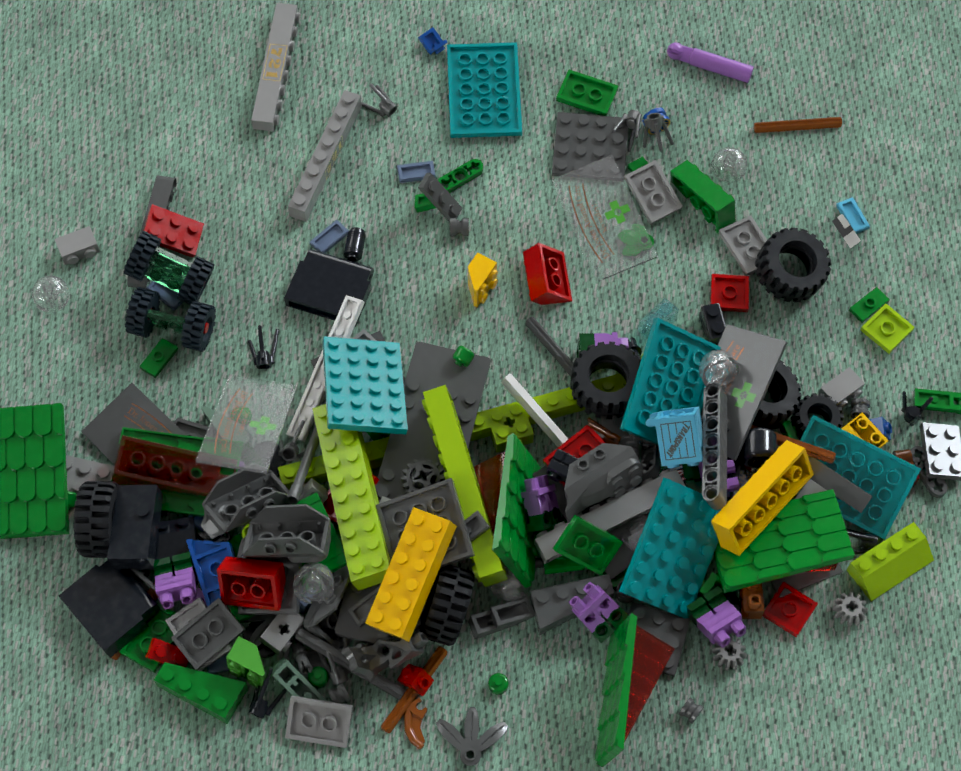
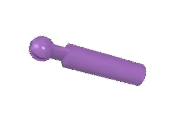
(710, 62)

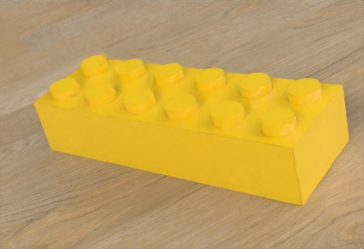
(762, 497)
(411, 574)

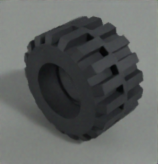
(819, 405)

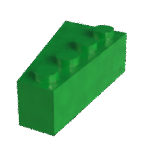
(704, 194)
(205, 691)

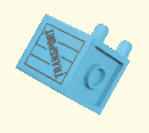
(678, 436)

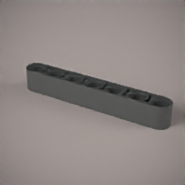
(161, 196)
(714, 446)

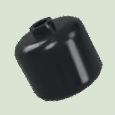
(758, 447)

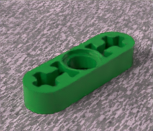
(462, 170)

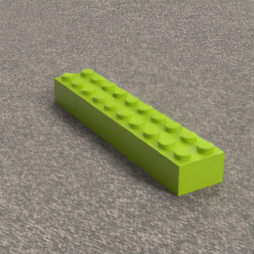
(458, 466)
(353, 501)

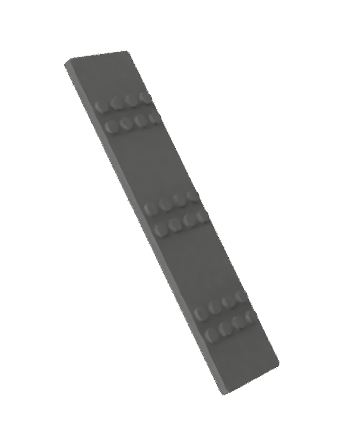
(429, 368)

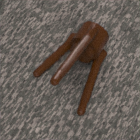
(609, 437)

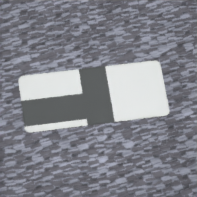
(846, 231)

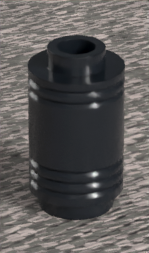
(354, 244)

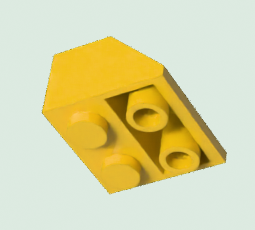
(481, 278)
(866, 430)

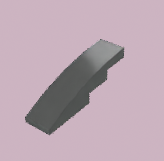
(842, 487)

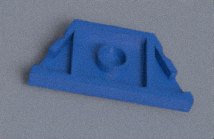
(206, 559)

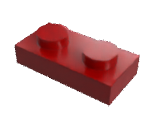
(165, 652)

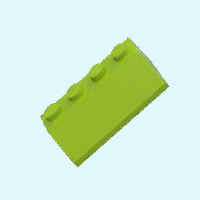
(891, 561)

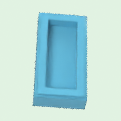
(853, 215)

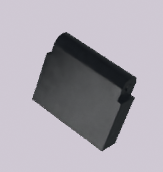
(324, 282)
(110, 606)

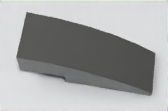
(500, 617)

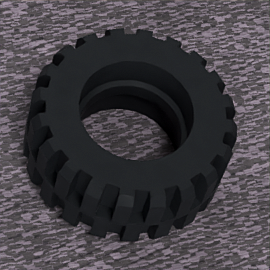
(805, 248)
(601, 357)
(786, 399)
(94, 518)
(447, 604)

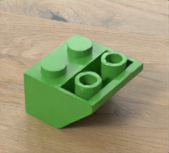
(246, 662)

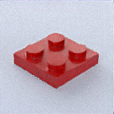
(730, 292)
(790, 611)

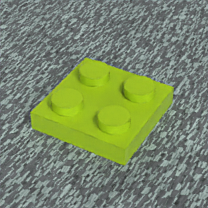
(887, 328)

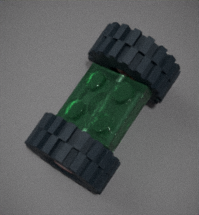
(168, 269)
(144, 315)

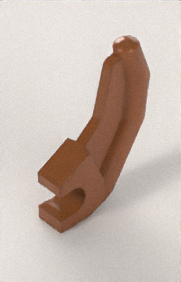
(412, 722)

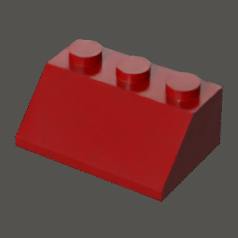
(546, 275)
(251, 583)

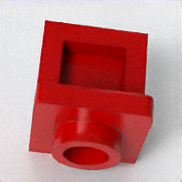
(415, 678)

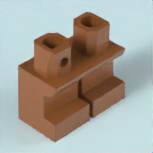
(752, 602)

